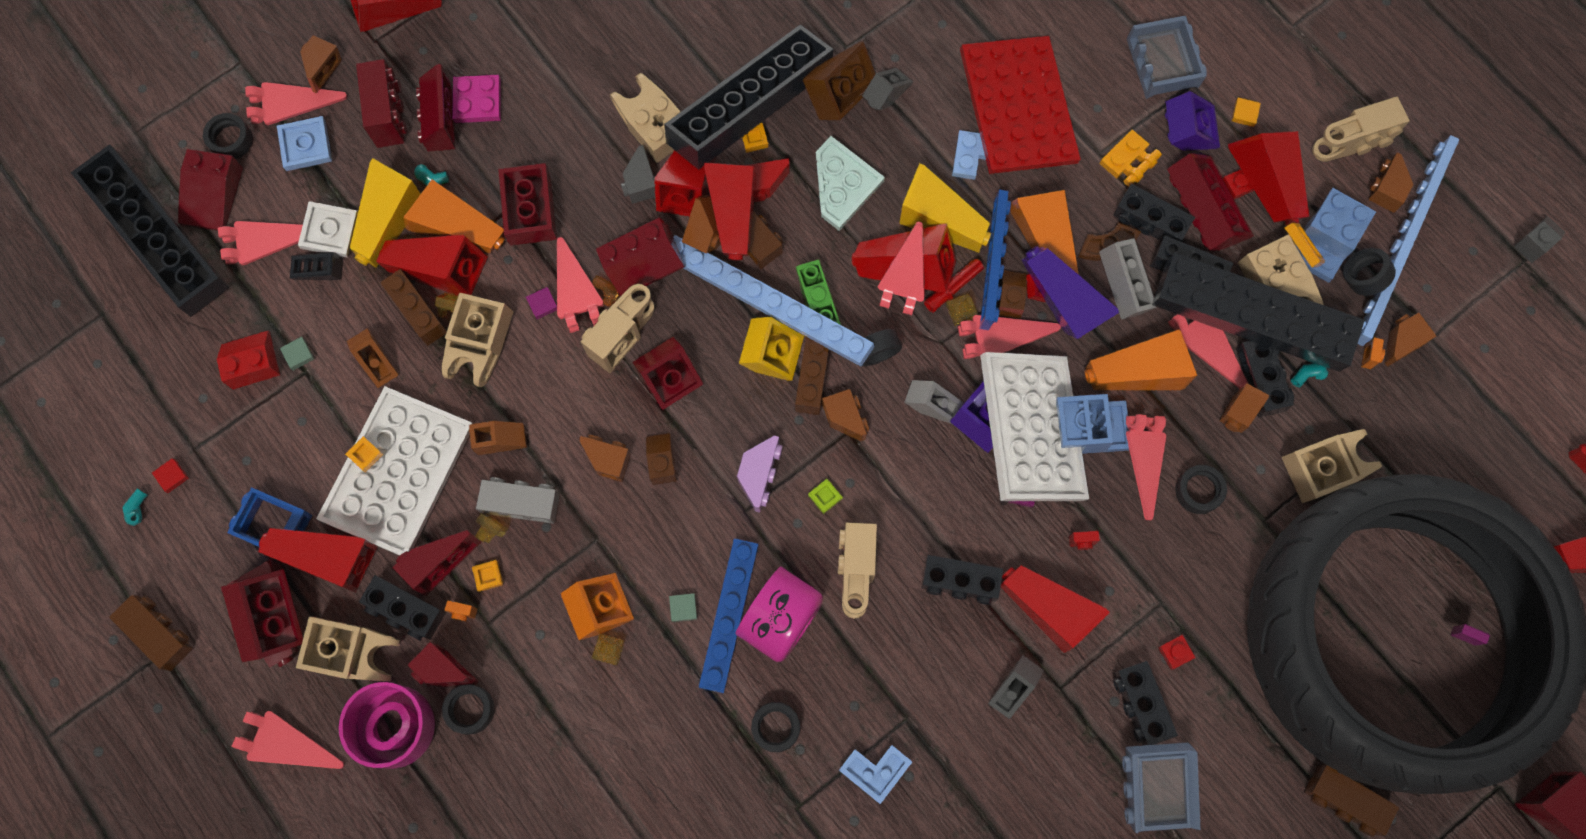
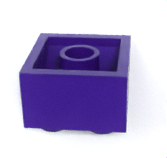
(1192, 123)
(974, 419)

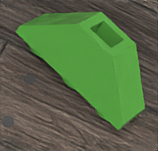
(815, 290)

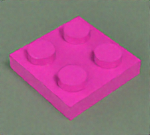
(476, 98)

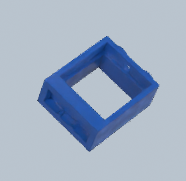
(250, 504)

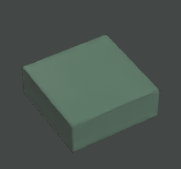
(297, 353)
(683, 607)

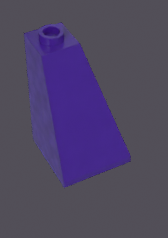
(1068, 295)

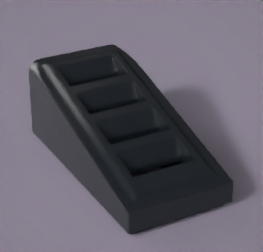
(331, 267)

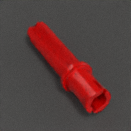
(956, 283)

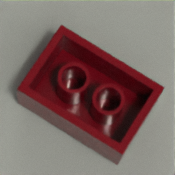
(381, 103)
(527, 204)

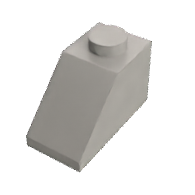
(932, 400)

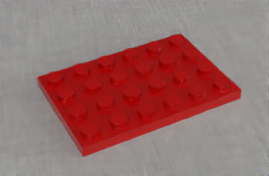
(1019, 104)

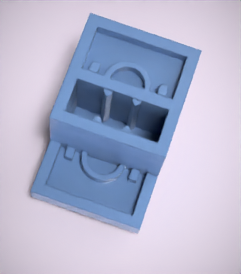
(1336, 231)
(1092, 423)

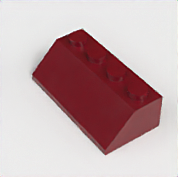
(1209, 202)

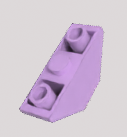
(757, 471)

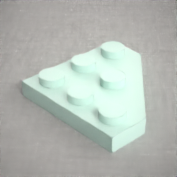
(843, 182)

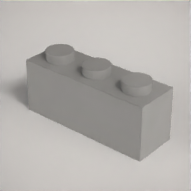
(1127, 278)
(518, 500)

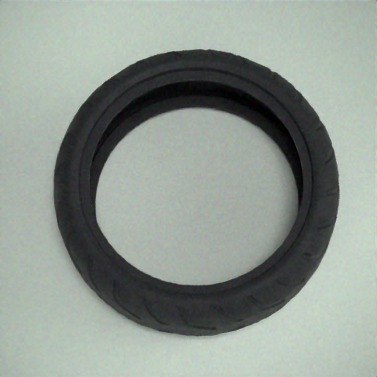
(1534, 599)

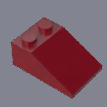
(207, 189)
(431, 563)

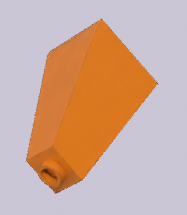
(444, 214)
(1046, 224)
(1150, 365)

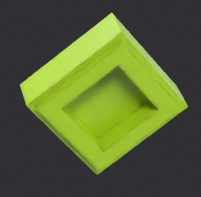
(825, 496)

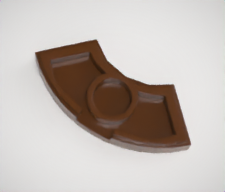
(1095, 243)

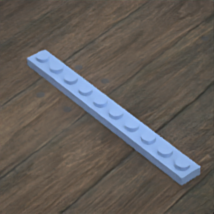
(1410, 228)
(775, 304)

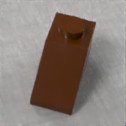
(1012, 295)
(660, 459)

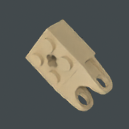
(646, 116)
(1363, 130)
(1291, 270)
(618, 328)
(472, 343)
(1328, 465)
(857, 565)
(353, 650)

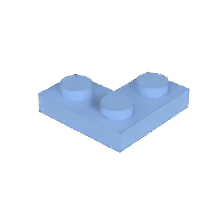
(968, 151)
(878, 779)

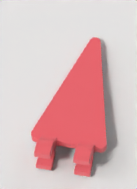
(286, 101)
(256, 240)
(906, 273)
(574, 289)
(1003, 335)
(1212, 347)
(1147, 457)
(283, 744)

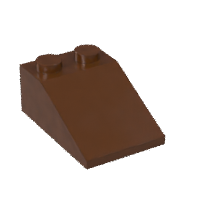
(840, 82)

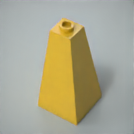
(935, 204)
(381, 211)

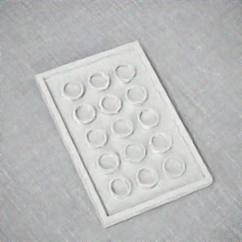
(1026, 428)
(402, 487)

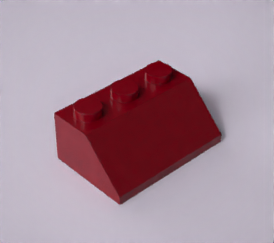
(436, 110)
(641, 256)
(262, 615)

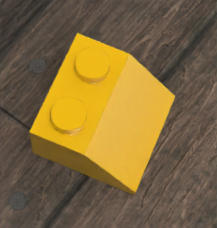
(771, 348)

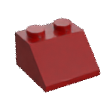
(247, 360)

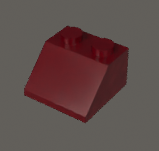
(668, 373)
(439, 668)

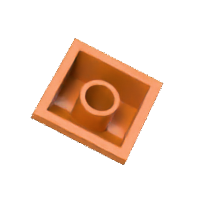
(596, 605)

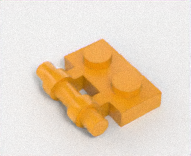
(1125, 153)

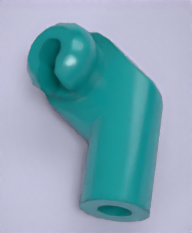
(425, 175)
(1307, 371)
(132, 508)

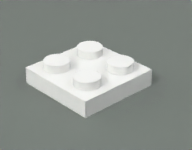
(327, 229)

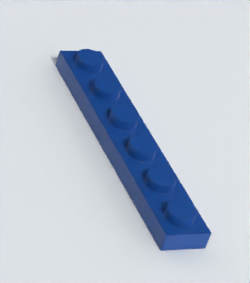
(994, 268)
(728, 616)

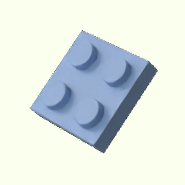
(304, 143)

